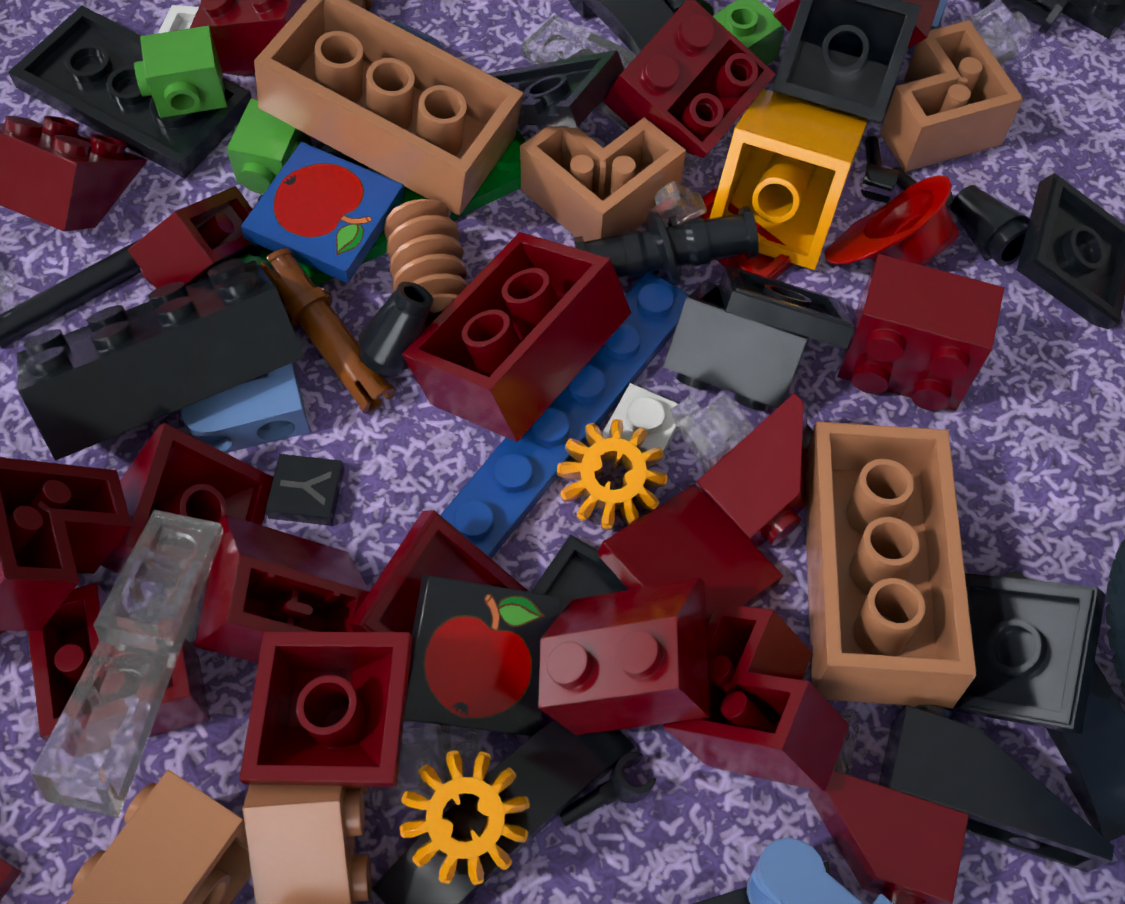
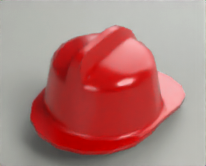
(908, 228)

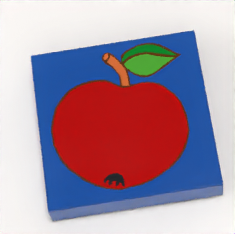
(323, 211)

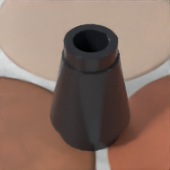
(991, 225)
(395, 329)

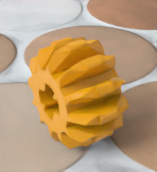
(590, 467)
(441, 828)

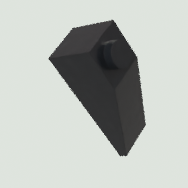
(968, 772)

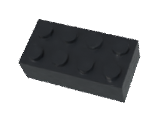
(154, 356)

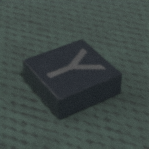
(305, 489)

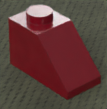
(194, 240)
(764, 476)
(893, 839)

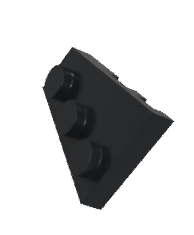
(563, 90)

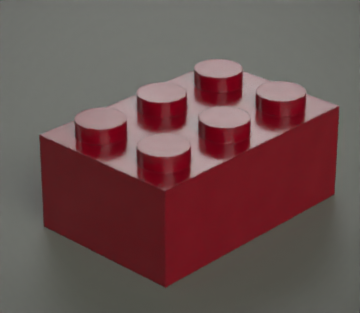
(518, 334)

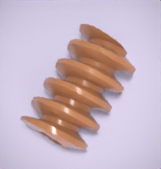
(426, 251)

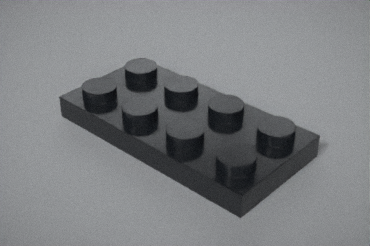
(91, 77)

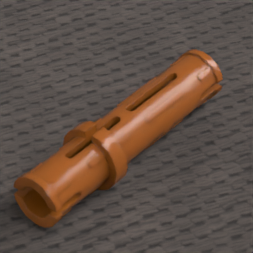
(311, 310)

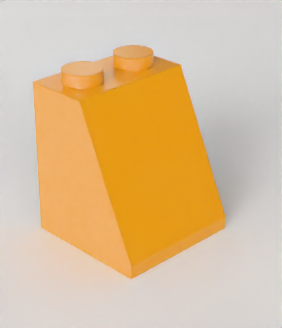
(790, 170)

